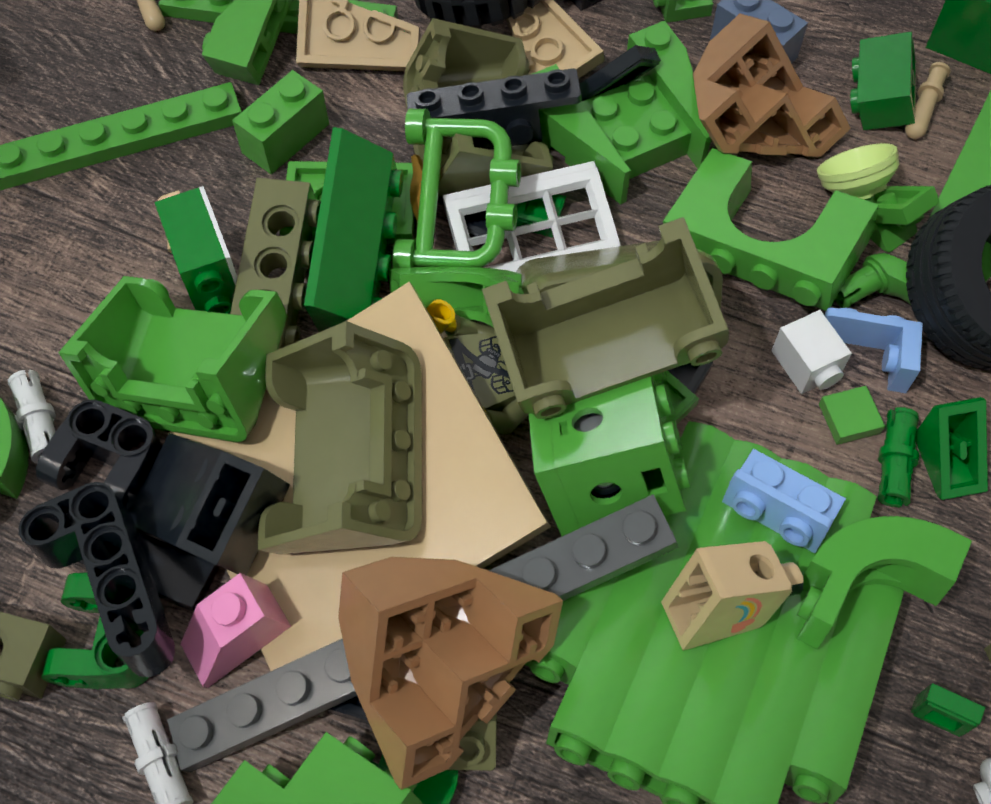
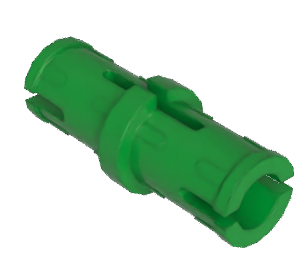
(898, 457)

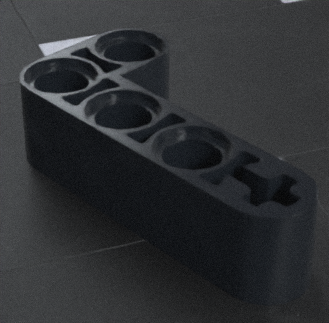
(93, 527)

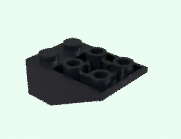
(206, 502)

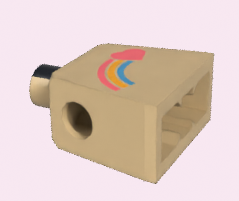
(728, 592)

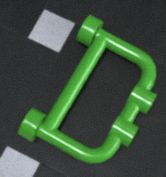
(500, 215)

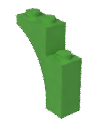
(329, 775)

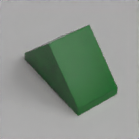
(955, 447)

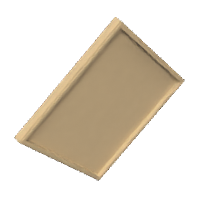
(471, 487)

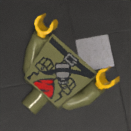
(482, 363)

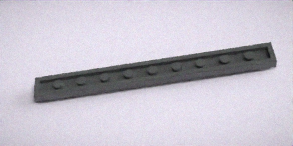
(323, 677)

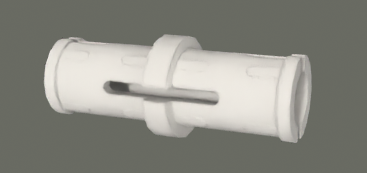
(33, 412)
(156, 755)

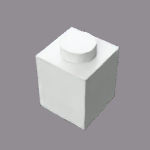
(811, 352)

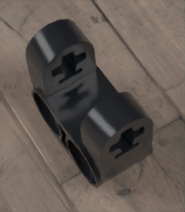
(74, 446)

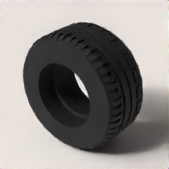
(949, 282)

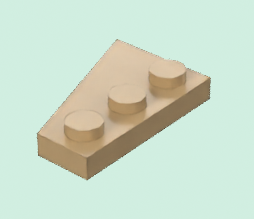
(352, 37)
(555, 38)

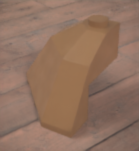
(755, 98)
(437, 652)

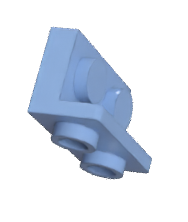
(783, 500)

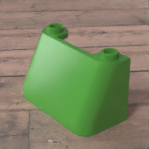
(177, 364)

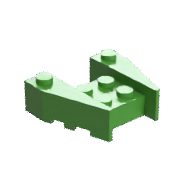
(635, 123)

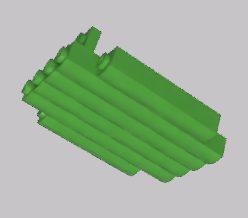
(734, 712)

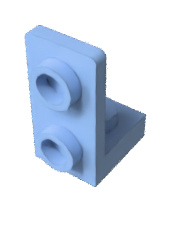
(895, 335)

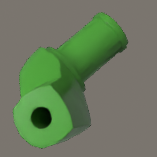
(879, 273)

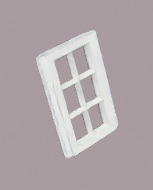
(530, 188)

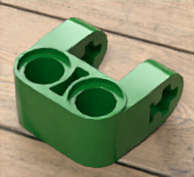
(87, 667)

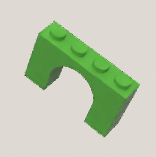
(802, 268)

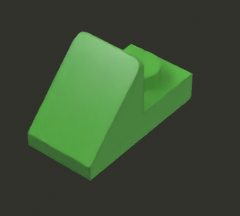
(899, 213)

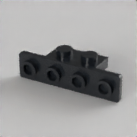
(506, 101)

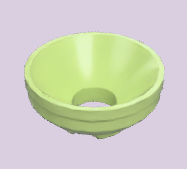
(860, 170)

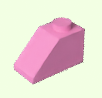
(231, 627)

